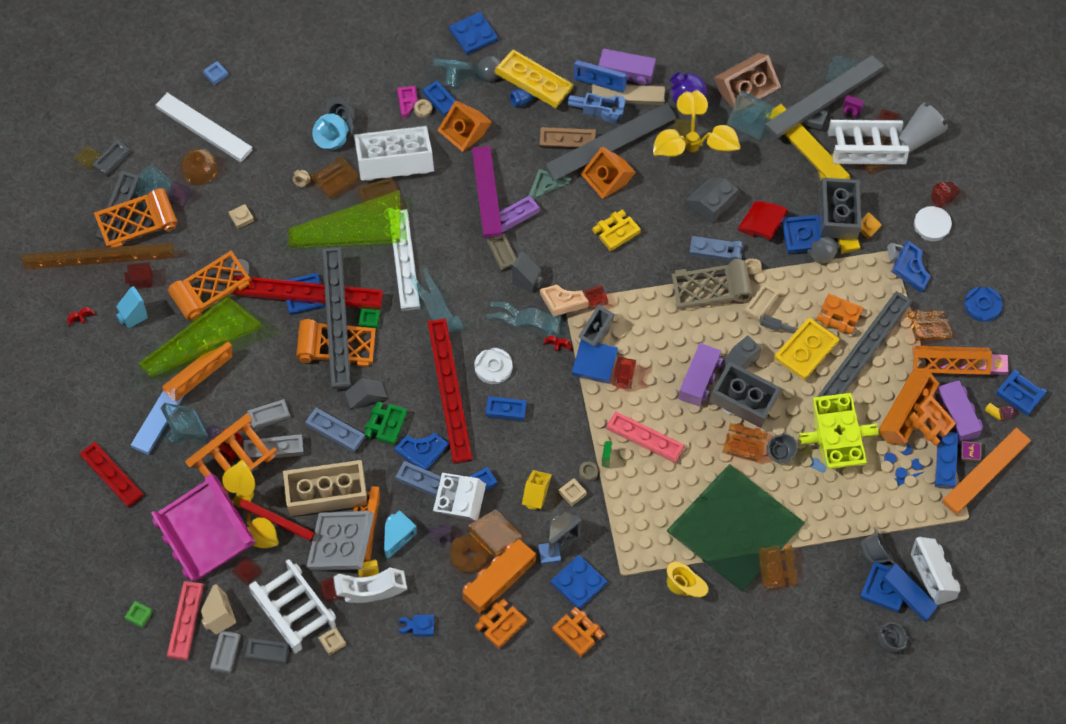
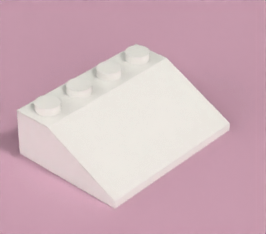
(394, 153)

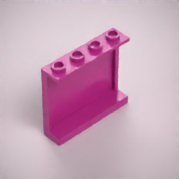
(203, 529)

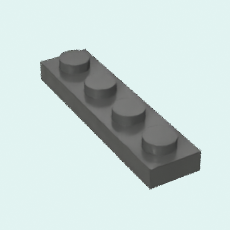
(122, 193)

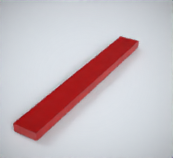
(307, 292)
(449, 391)

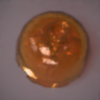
(199, 166)

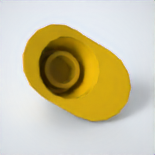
(684, 581)

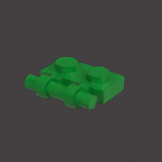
(391, 424)

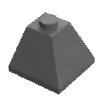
(564, 531)

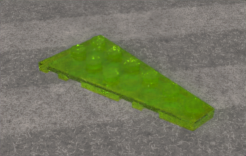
(363, 223)
(210, 331)

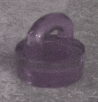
(213, 431)

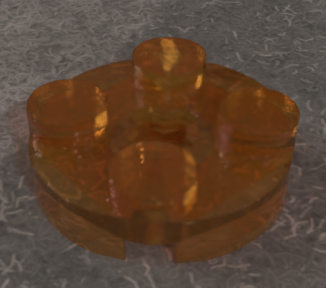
(461, 561)

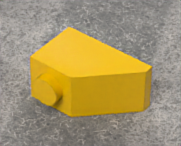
(536, 489)

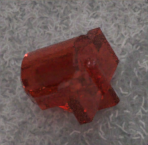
(944, 193)

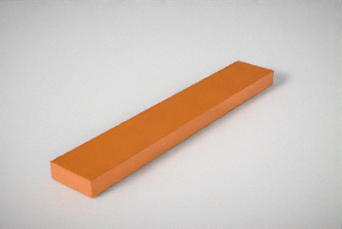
(986, 471)

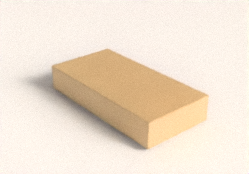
(761, 302)

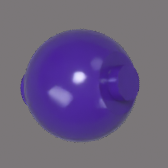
(686, 83)

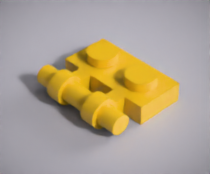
(618, 234)

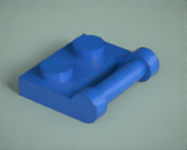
(1018, 396)

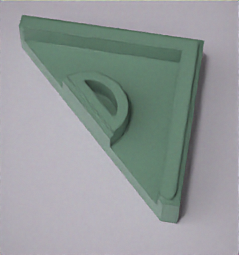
(543, 184)

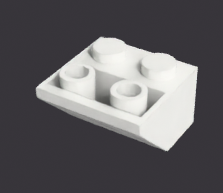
(459, 497)

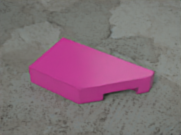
(407, 99)

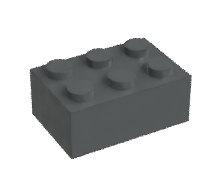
(839, 208)
(745, 394)

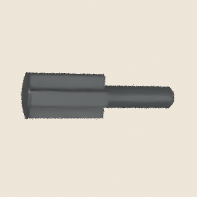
(775, 324)

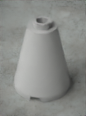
(922, 127)

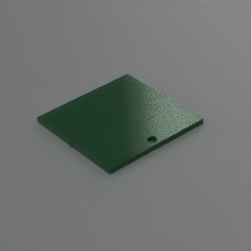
(732, 523)

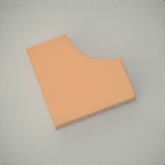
(563, 301)

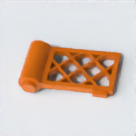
(159, 209)
(186, 296)
(310, 338)

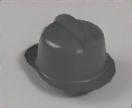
(343, 109)
(875, 548)

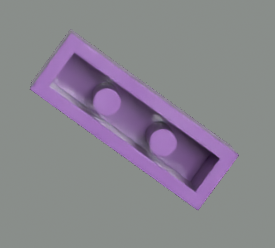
(638, 68)
(700, 375)
(954, 401)

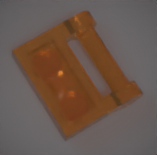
(337, 181)

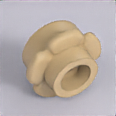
(301, 178)

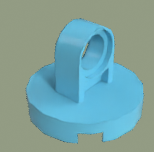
(330, 131)

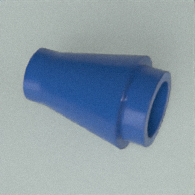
(520, 97)

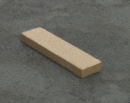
(634, 94)

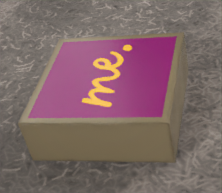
(970, 452)

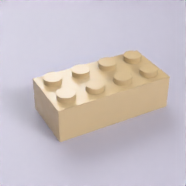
(325, 488)

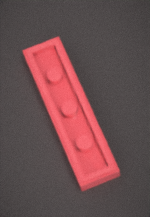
(645, 437)
(185, 620)

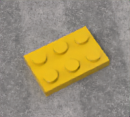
(806, 349)

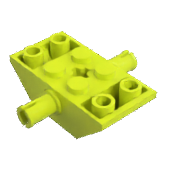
(838, 431)

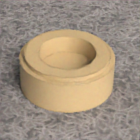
(423, 108)
(754, 266)

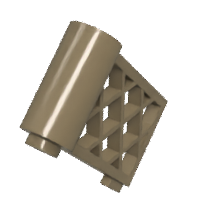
(737, 284)

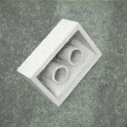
(934, 570)

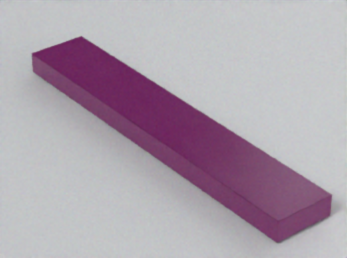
(487, 192)

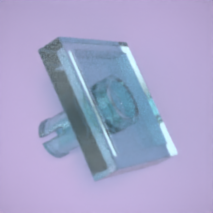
(452, 69)
(750, 114)
(151, 179)
(183, 423)

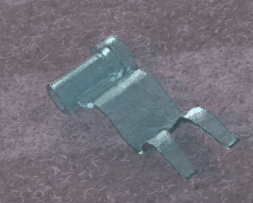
(435, 304)
(529, 316)

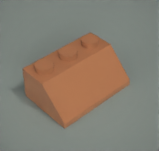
(752, 76)

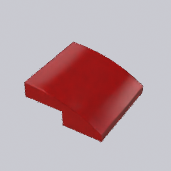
(763, 219)

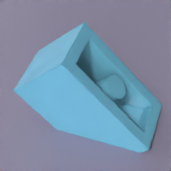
(131, 309)
(397, 533)

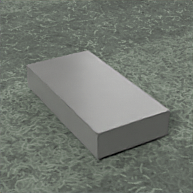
(269, 414)
(225, 652)

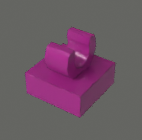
(852, 106)

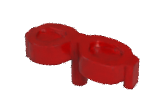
(84, 312)
(558, 342)

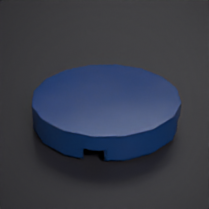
(983, 304)

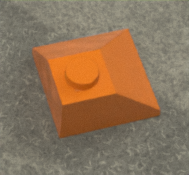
(464, 125)
(607, 172)

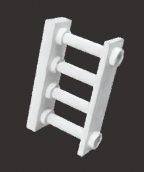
(868, 153)
(283, 623)

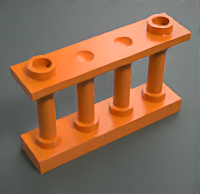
(228, 437)

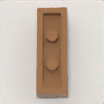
(565, 137)

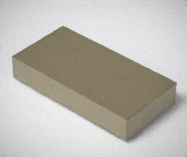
(502, 252)

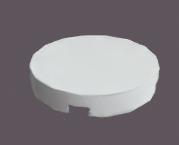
(932, 223)
(488, 368)

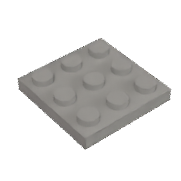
(340, 540)

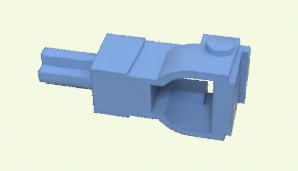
(596, 105)

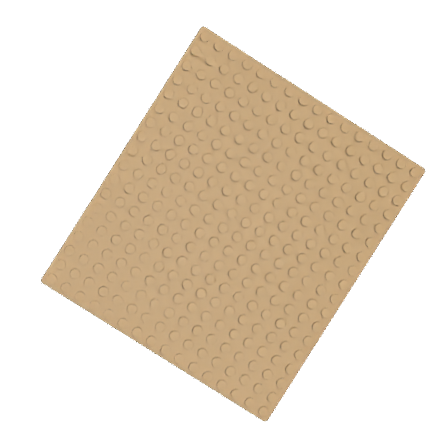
(843, 503)

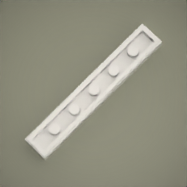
(204, 127)
(405, 267)

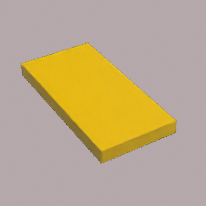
(534, 78)

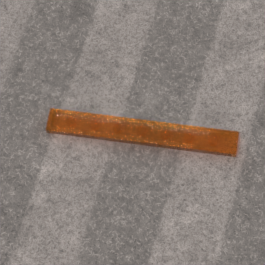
(98, 256)

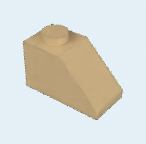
(217, 611)

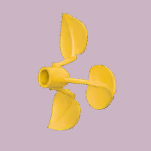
(670, 144)
(240, 480)

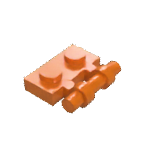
(842, 310)
(935, 416)
(505, 627)
(574, 636)

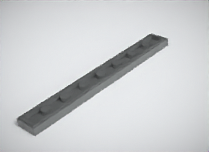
(824, 96)
(612, 140)
(336, 318)
(867, 345)

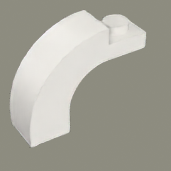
(372, 588)

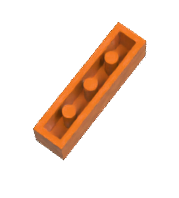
(897, 425)
(498, 576)

